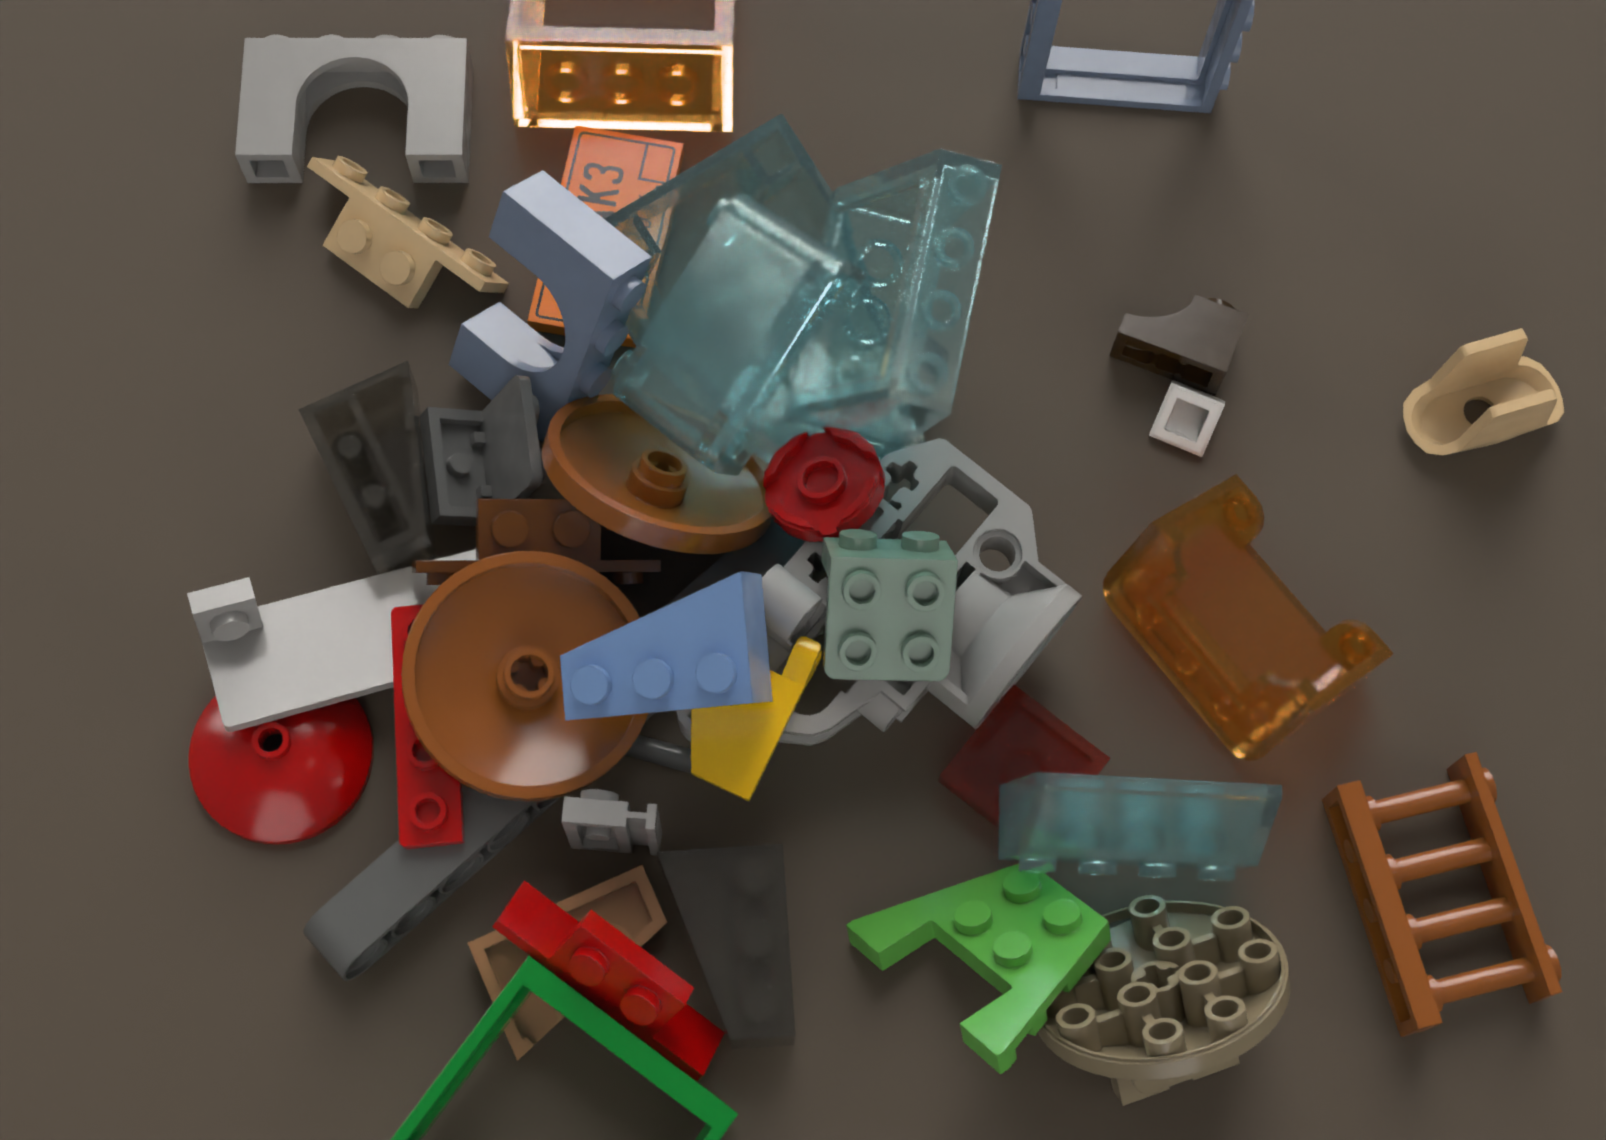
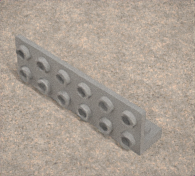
(304, 647)

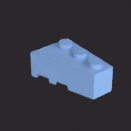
(678, 658)

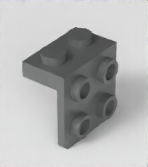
(481, 453)

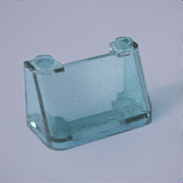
(732, 331)

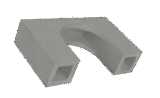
(293, 76)

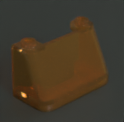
(1231, 626)

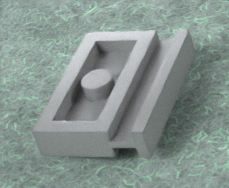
(605, 824)

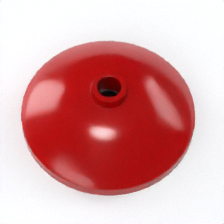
(286, 791)

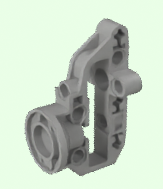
(998, 616)

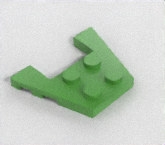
(1011, 930)

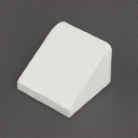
(1187, 418)

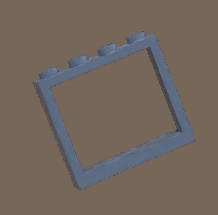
(1125, 76)

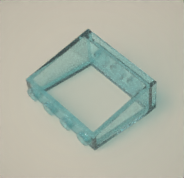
(898, 345)

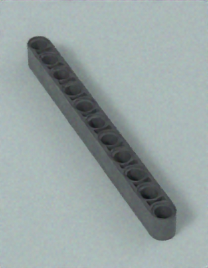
(411, 883)

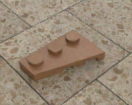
(622, 901)

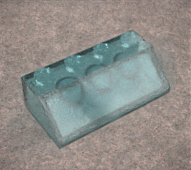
(1135, 824)

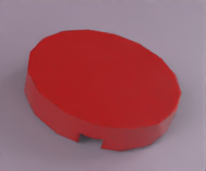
(823, 484)

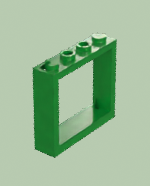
(591, 1019)

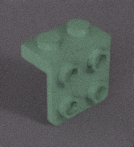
(888, 606)

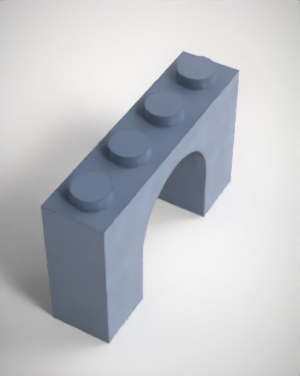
(591, 275)

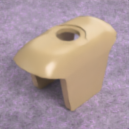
(1490, 371)

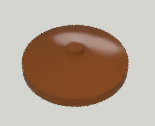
(646, 485)
(489, 676)

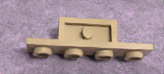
(393, 244)

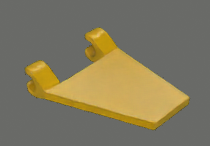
(737, 741)

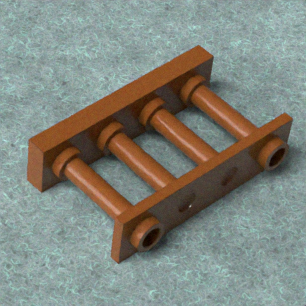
(1399, 936)

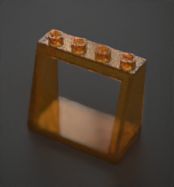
(620, 73)

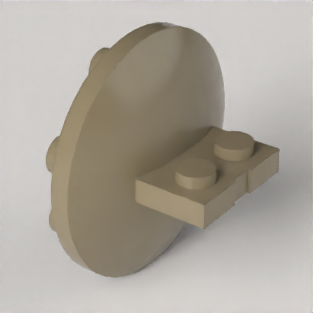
(1171, 996)

